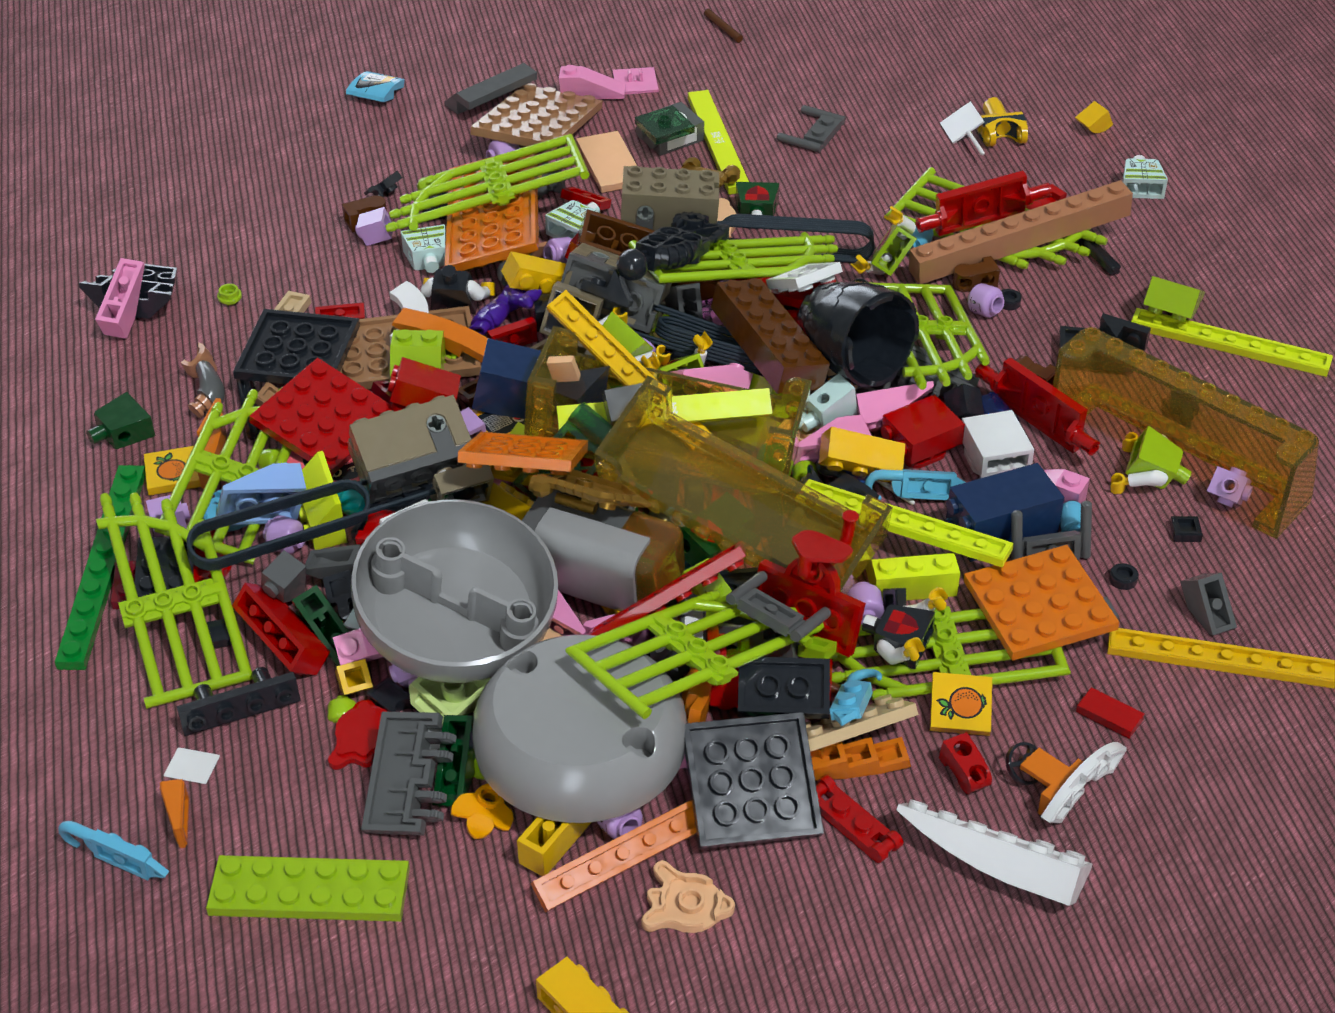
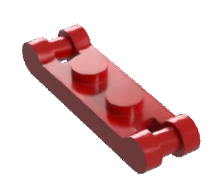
(856, 822)

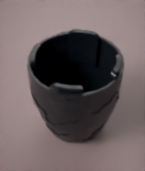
(860, 329)

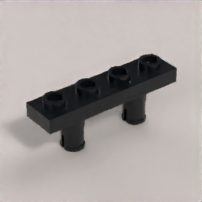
(239, 703)

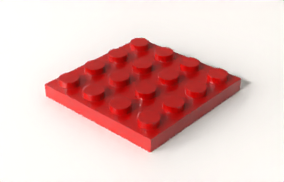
(316, 413)

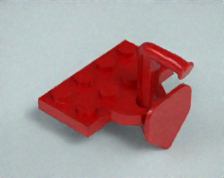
(814, 583)

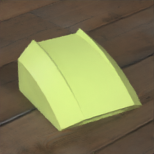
(445, 697)

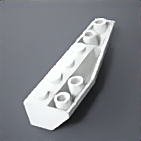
(1003, 854)

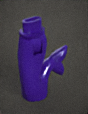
(495, 312)

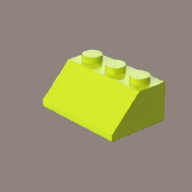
(324, 509)
(916, 573)

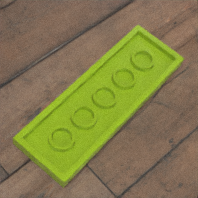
(309, 888)

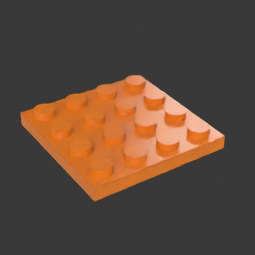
(524, 452)
(1040, 602)

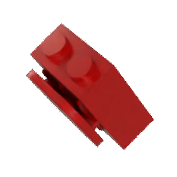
(420, 383)
(926, 430)

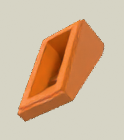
(177, 807)

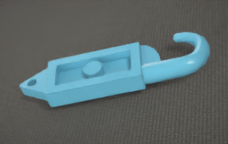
(917, 483)
(853, 696)
(114, 850)

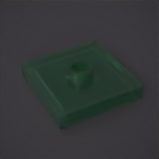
(664, 125)

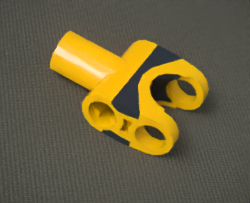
(1001, 124)

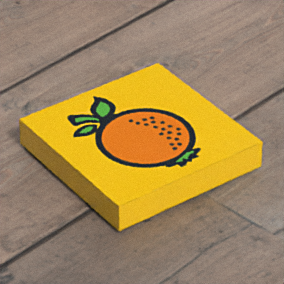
(165, 468)
(961, 703)

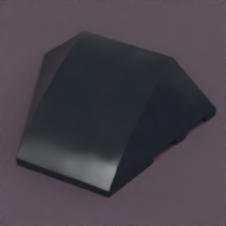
(154, 292)

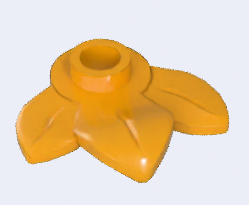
(481, 814)

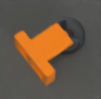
(1042, 768)

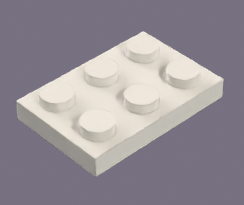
(804, 277)

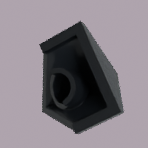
(587, 389)

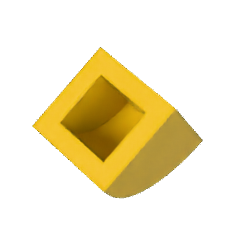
(1095, 118)
(353, 677)

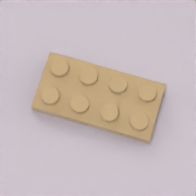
(876, 715)

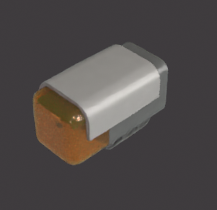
(610, 554)

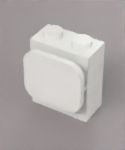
(996, 443)

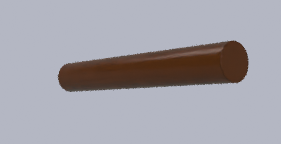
(723, 25)

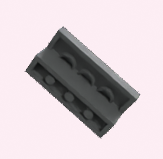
(491, 88)

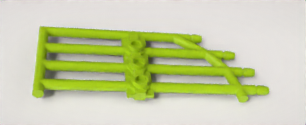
(495, 178)
(1046, 252)
(748, 256)
(943, 328)
(222, 468)
(174, 601)
(678, 638)
(948, 658)

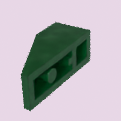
(320, 618)
(456, 776)

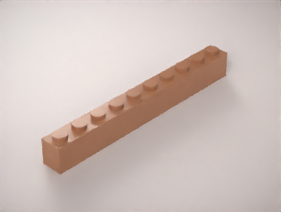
(1021, 231)

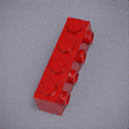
(281, 630)

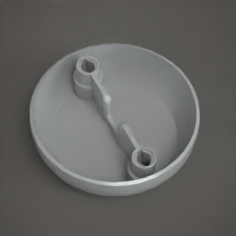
(453, 589)
(568, 744)

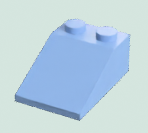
(263, 486)

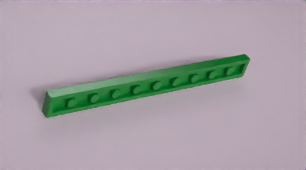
(97, 577)

